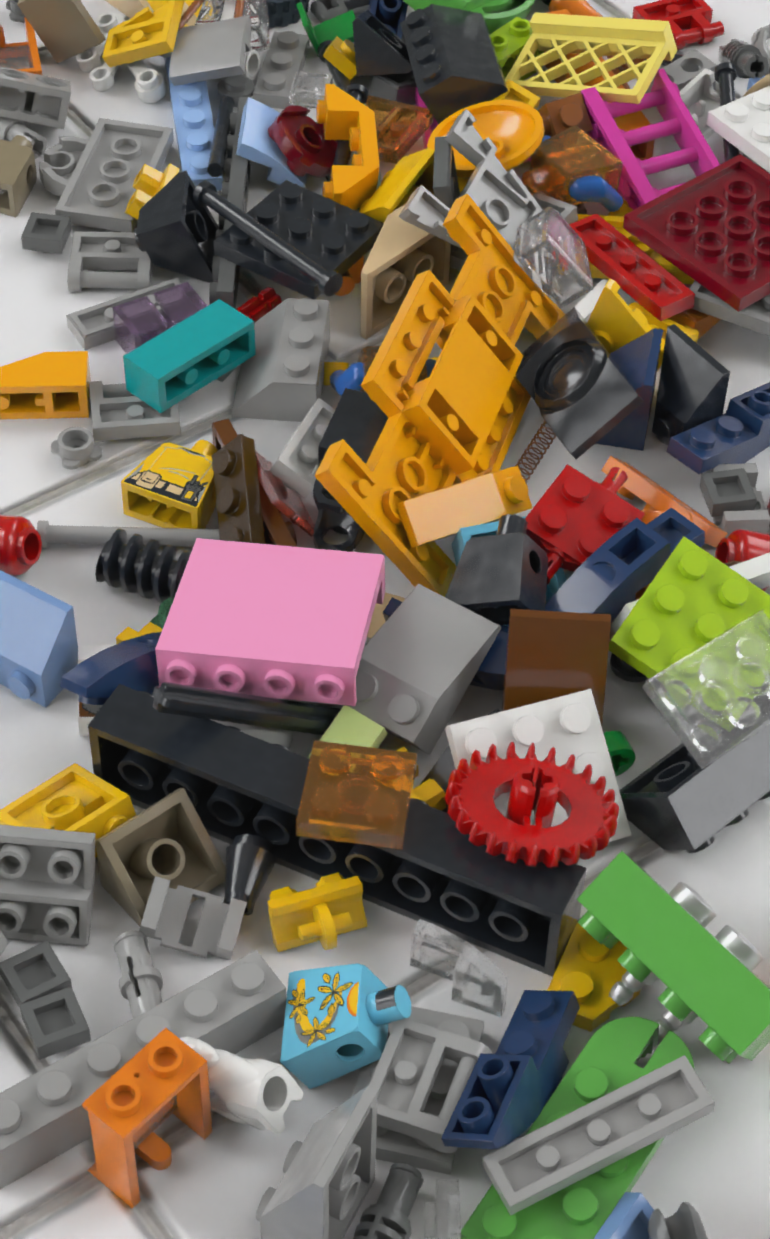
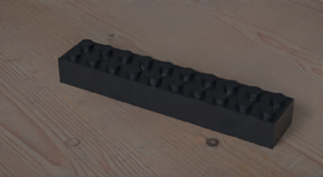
(258, 789)

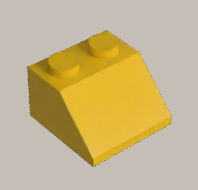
(400, 183)

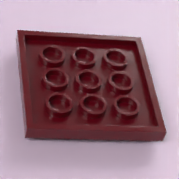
(714, 230)

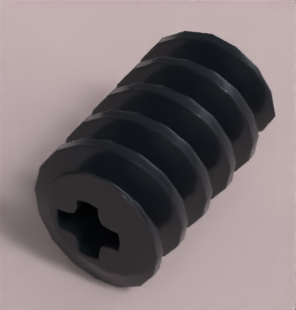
(141, 569)

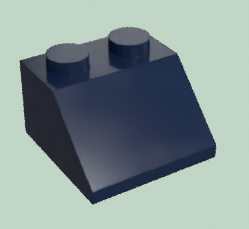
(640, 365)

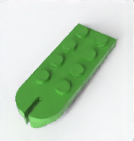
(584, 1206)

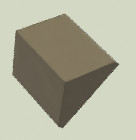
(62, 26)
(162, 843)

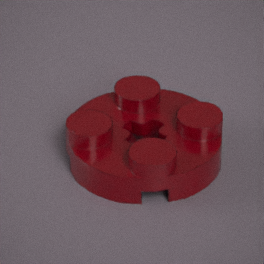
(303, 142)

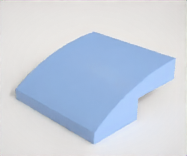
(257, 145)

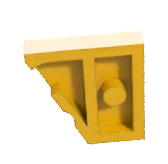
(144, 35)
(616, 322)
(590, 973)

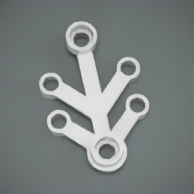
(148, 83)

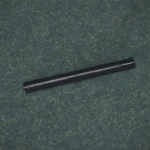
(220, 137)

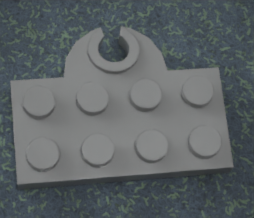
(99, 172)

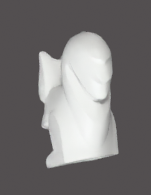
(247, 1089)

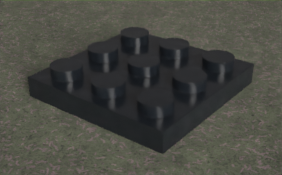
(309, 222)

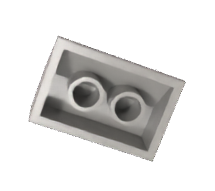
(288, 362)

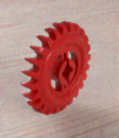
(534, 787)

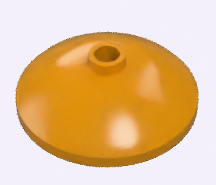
(510, 125)

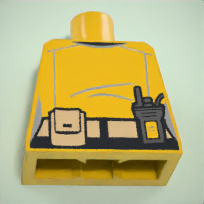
(172, 487)

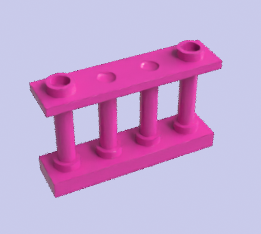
(677, 122)

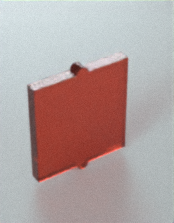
(282, 497)

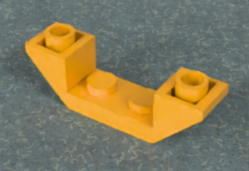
(350, 120)

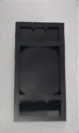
(576, 383)

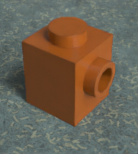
(565, 113)

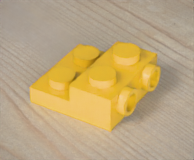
(71, 802)

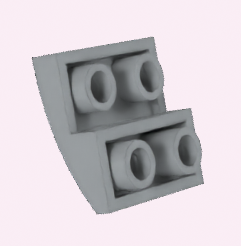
(210, 51)
(46, 884)

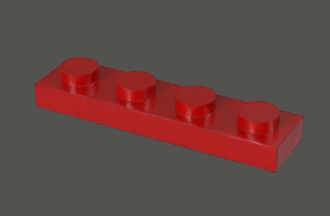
(633, 269)

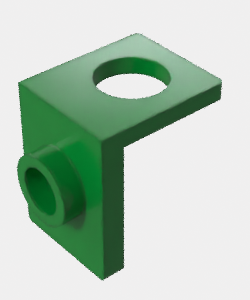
(328, 30)

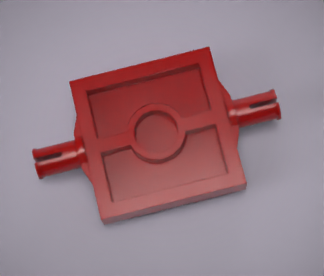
(578, 517)

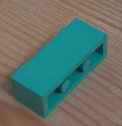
(189, 355)

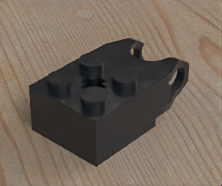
(360, 425)

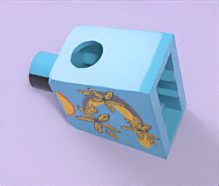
(337, 1021)

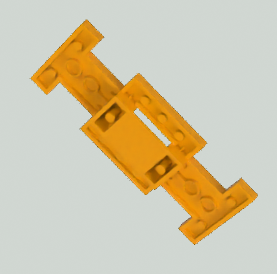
(460, 415)

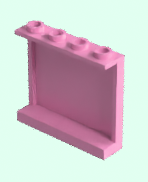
(271, 620)

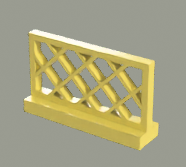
(591, 39)

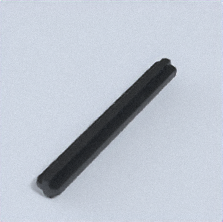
(242, 708)

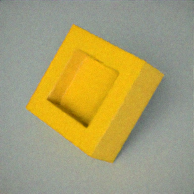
(342, 56)

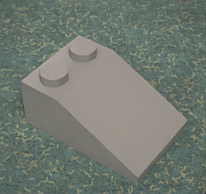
(421, 666)
(325, 1175)

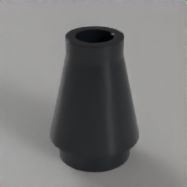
(247, 869)

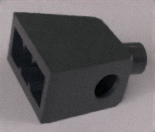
(501, 573)

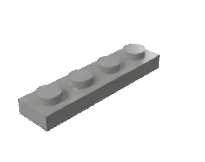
(597, 1134)

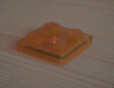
(357, 794)

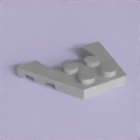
(491, 187)

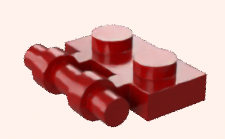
(683, 14)

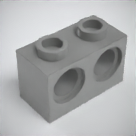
(34, 97)

